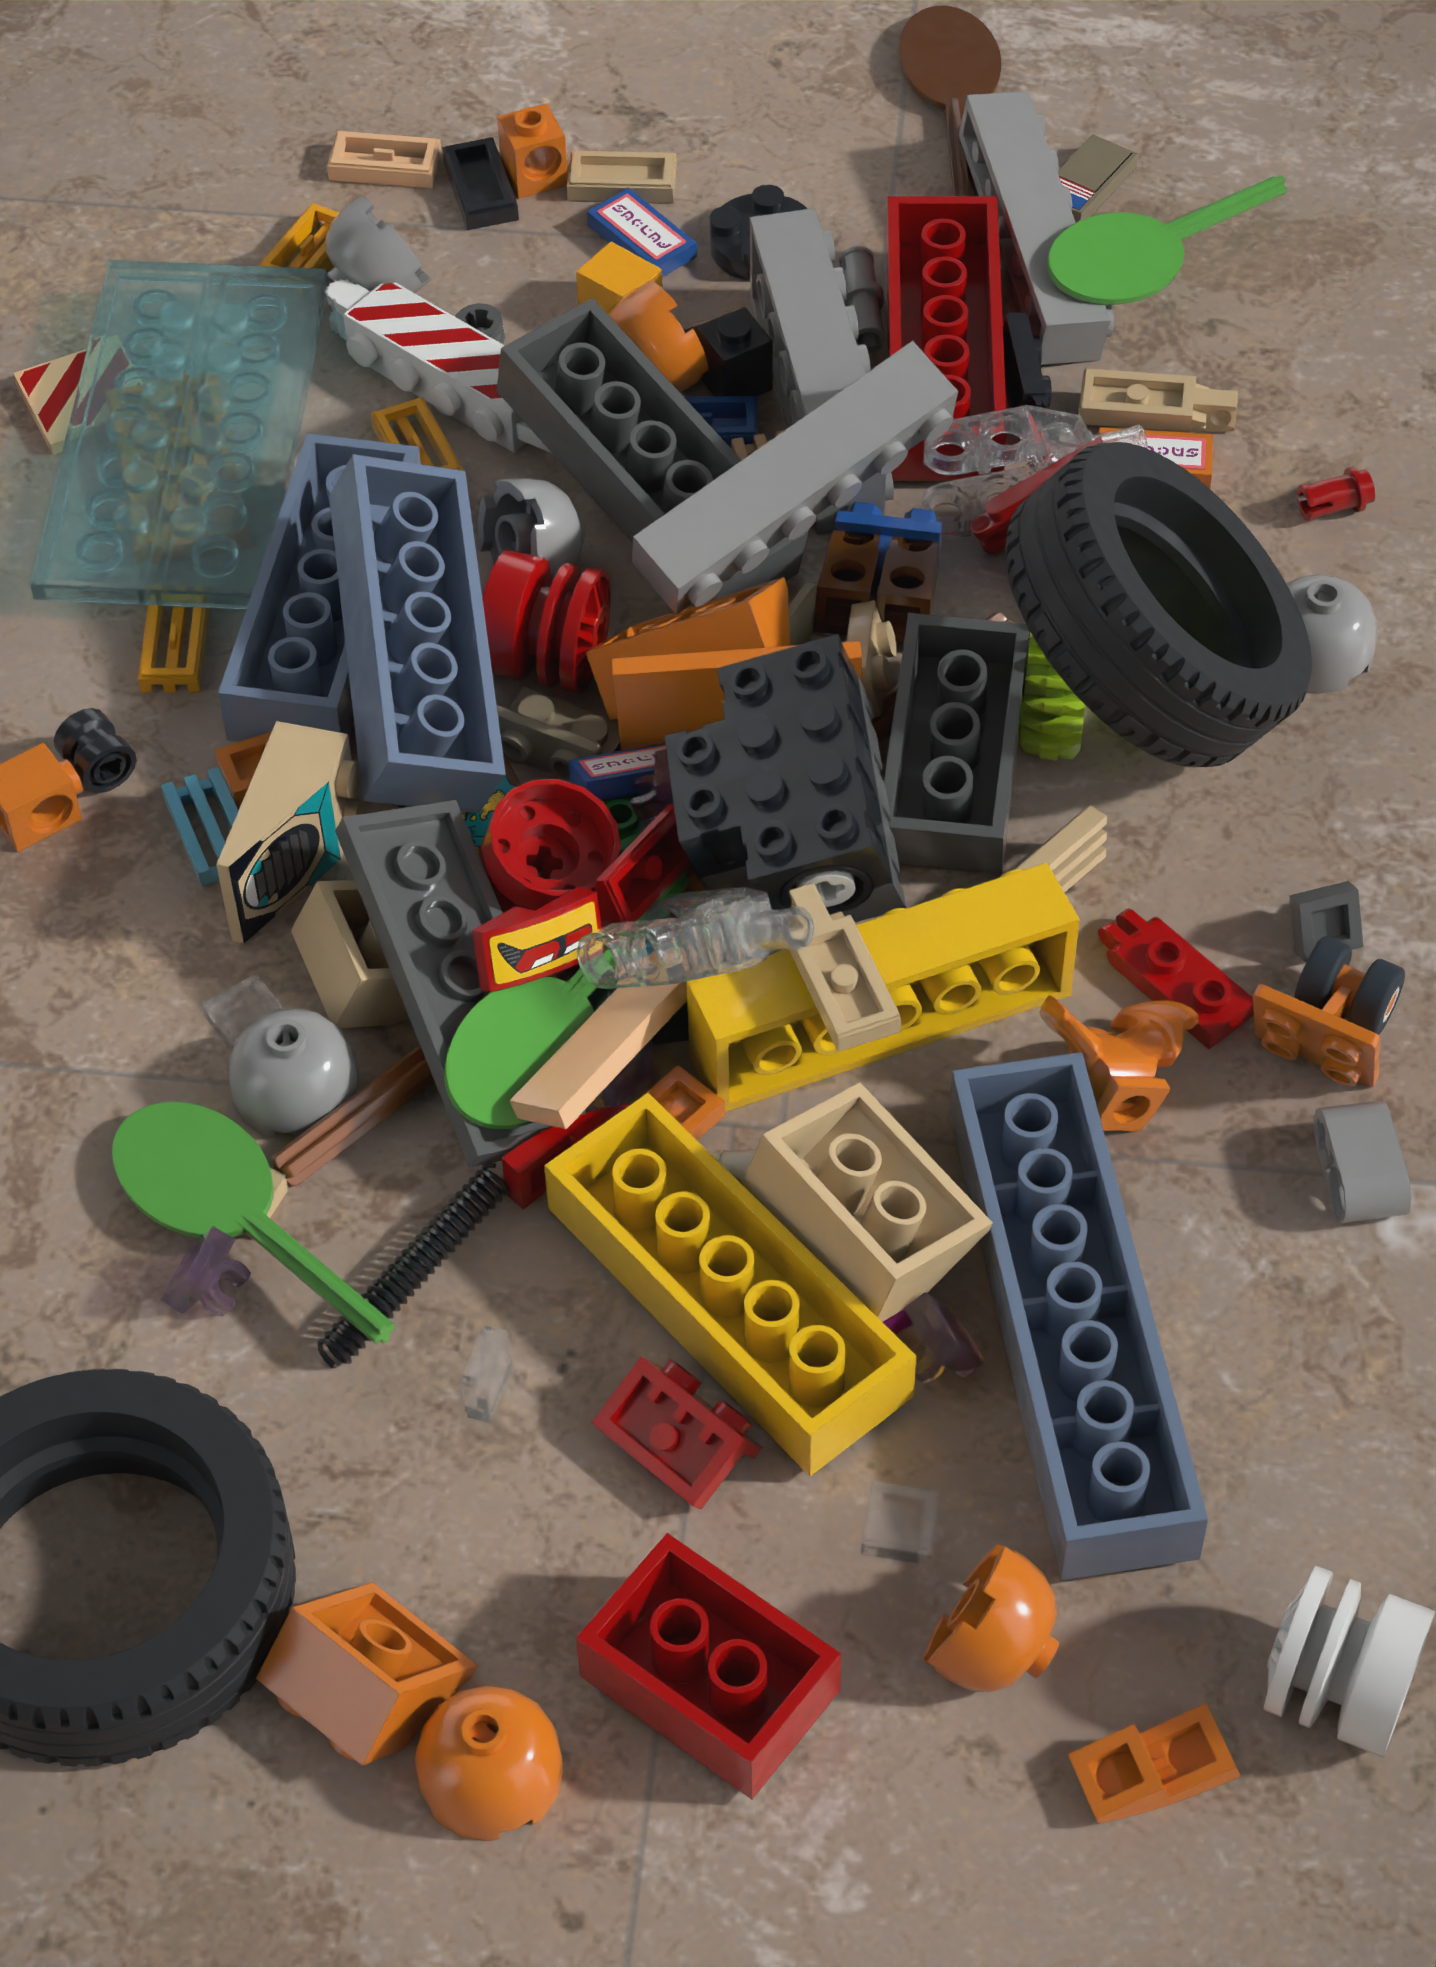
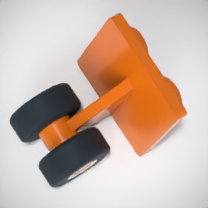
(1313, 1020)

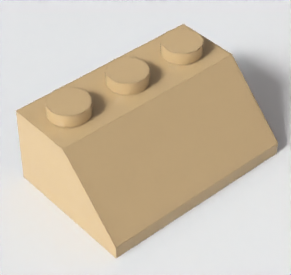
(865, 1199)

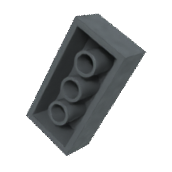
(956, 741)

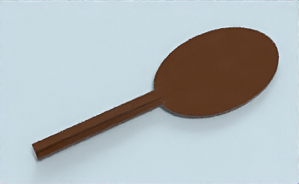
(943, 60)

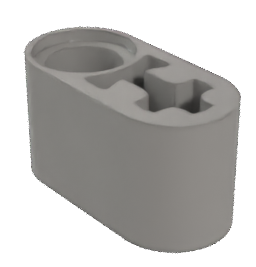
(1362, 1161)

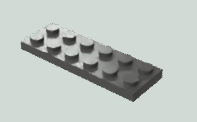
(424, 900)

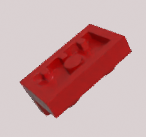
(675, 1430)

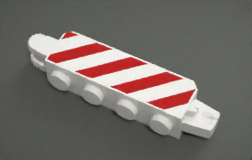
(429, 356)

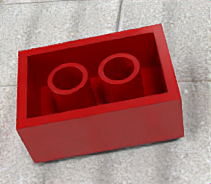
(709, 1665)

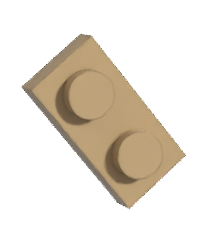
(877, 646)

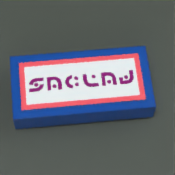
(642, 230)
(611, 774)

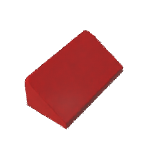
(642, 871)

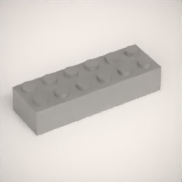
(812, 331)

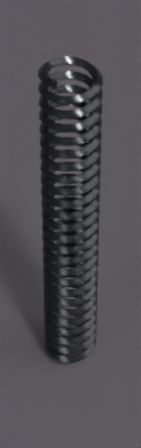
(350, 1337)

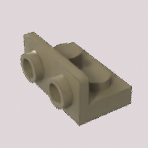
(553, 731)

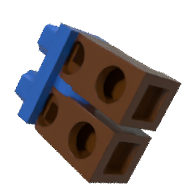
(880, 552)

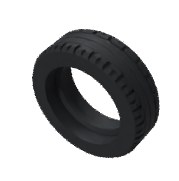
(1157, 605)
(213, 1652)

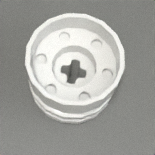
(1347, 1660)

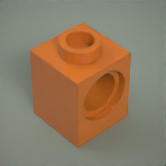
(532, 150)
(37, 796)

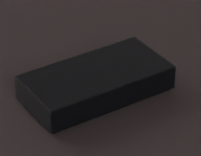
(480, 183)

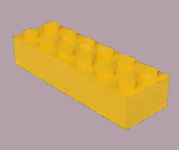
(944, 962)
(730, 1283)

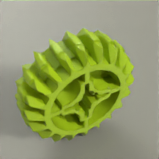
(1050, 711)

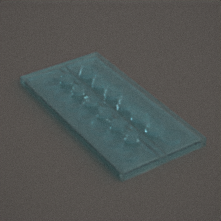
(181, 434)

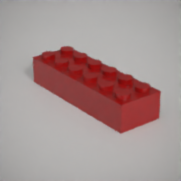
(949, 303)

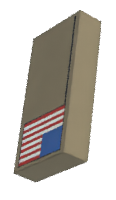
(1095, 174)

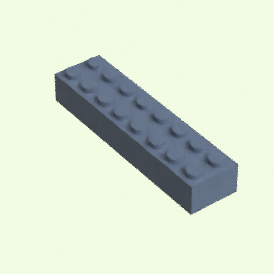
(1076, 1319)

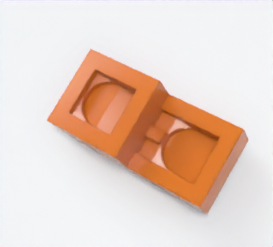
(1153, 1768)

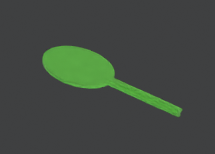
(1135, 256)
(514, 1036)
(205, 1171)

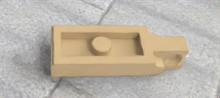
(1155, 402)
(843, 976)

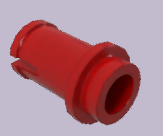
(1336, 494)

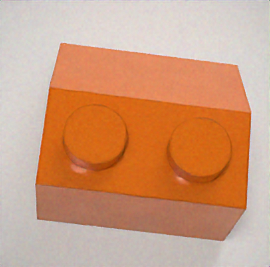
(362, 1671)

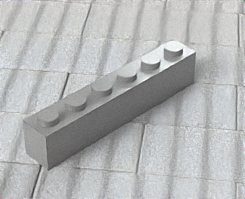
(1012, 161)
(795, 479)

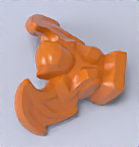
(1125, 1064)

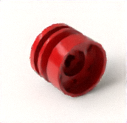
(545, 619)
(551, 831)

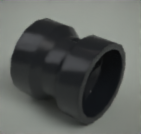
(102, 756)

